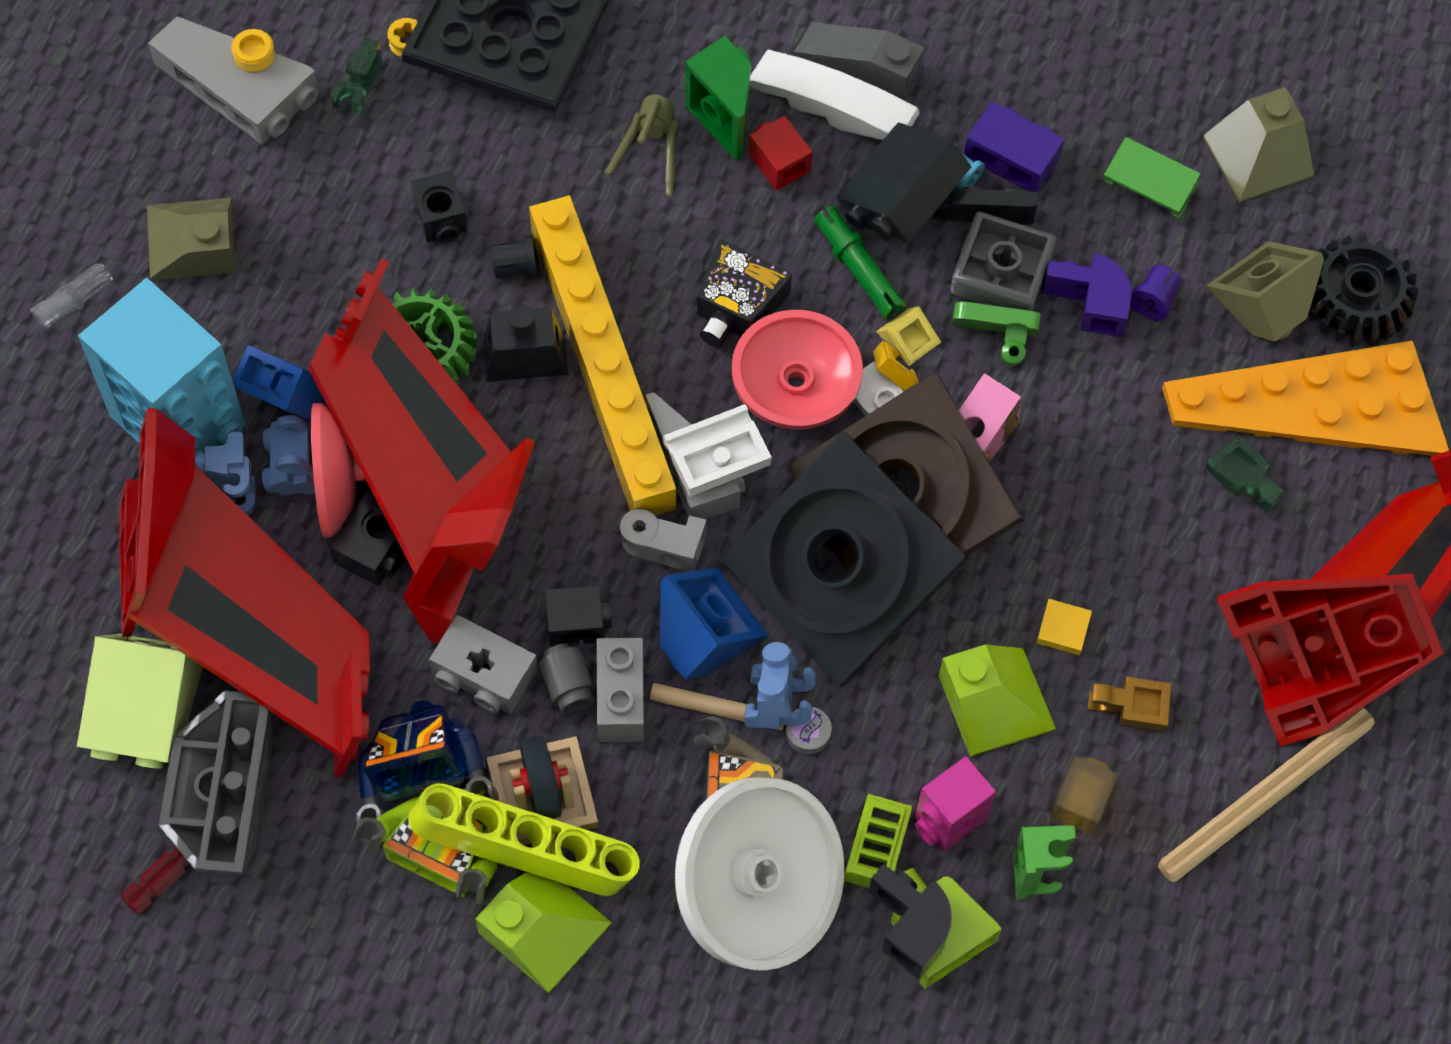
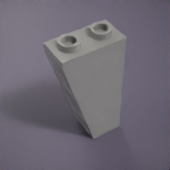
(251, 100)

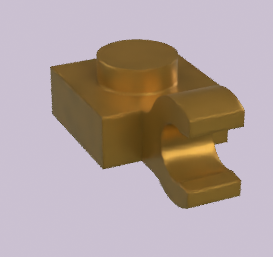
(1139, 701)

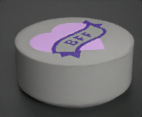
(811, 736)

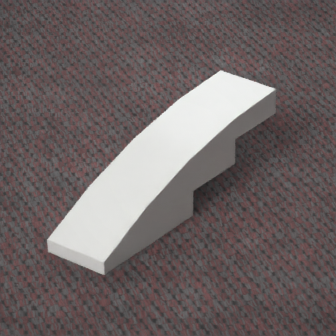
(822, 91)

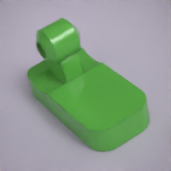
(1013, 322)

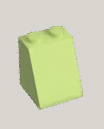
(136, 699)

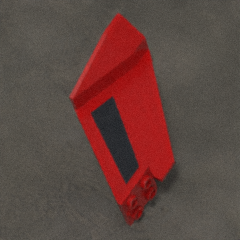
(421, 449)
(235, 599)
(1357, 623)

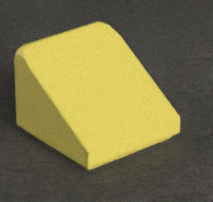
(910, 335)

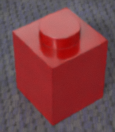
(780, 152)

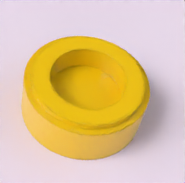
(253, 50)

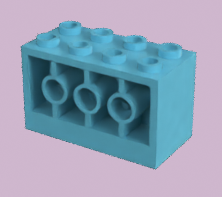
(160, 358)

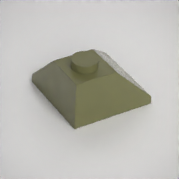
(1262, 146)
(191, 238)
(1270, 289)

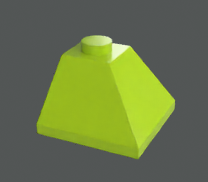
(994, 697)
(541, 927)

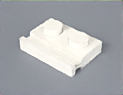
(717, 450)

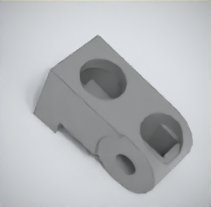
(663, 540)

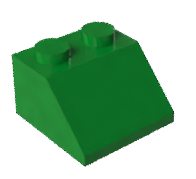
(720, 92)

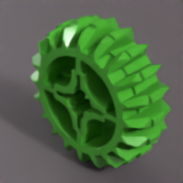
(427, 315)

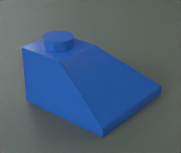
(704, 622)

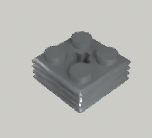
(998, 241)

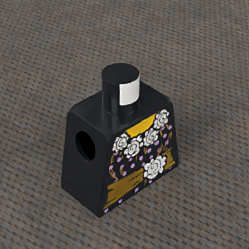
(738, 292)

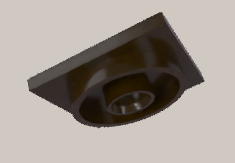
(954, 476)

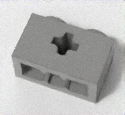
(472, 645)
(620, 690)

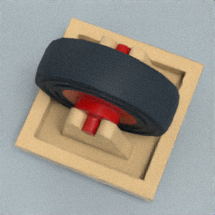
(545, 781)

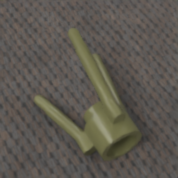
(652, 122)

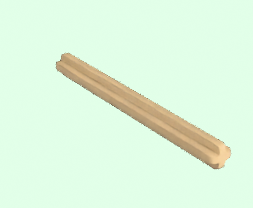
(1264, 795)

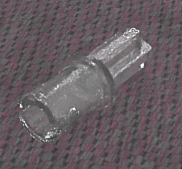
(71, 296)

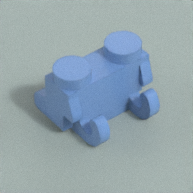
(289, 451)
(230, 470)
(776, 689)

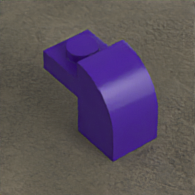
(1101, 287)

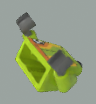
(430, 860)

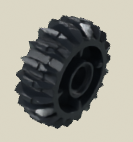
(1387, 284)

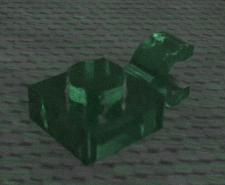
(363, 69)
(1244, 469)

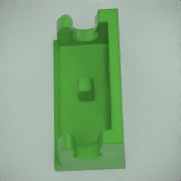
(1153, 176)
(1040, 851)

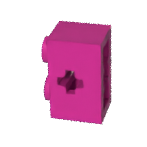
(953, 805)

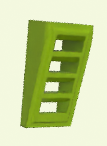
(860, 873)

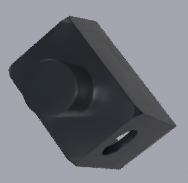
(524, 344)

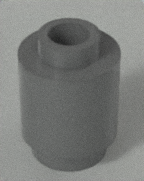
(567, 679)

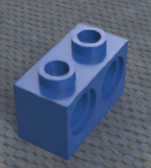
(277, 382)

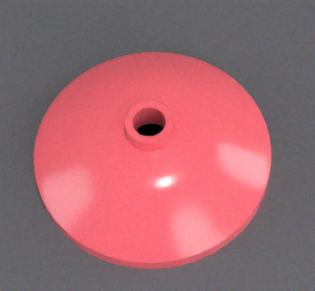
(800, 347)
(333, 471)

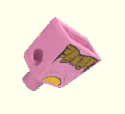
(997, 409)

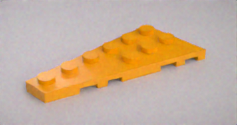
(1336, 399)

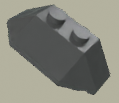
(219, 784)

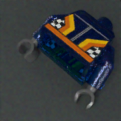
(418, 752)

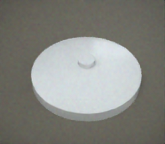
(759, 873)

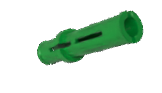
(850, 249)

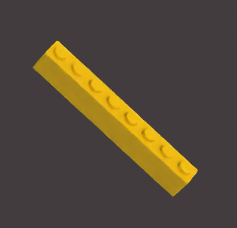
(602, 357)

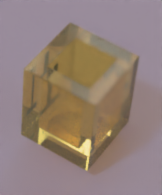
(1084, 794)

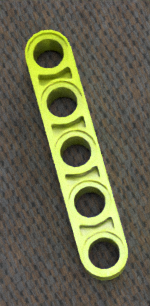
(504, 848)

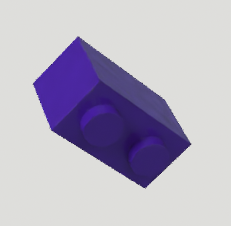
(1014, 147)

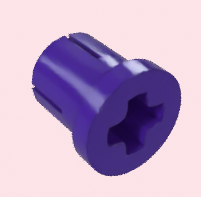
(1152, 296)

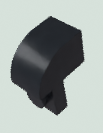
(923, 921)

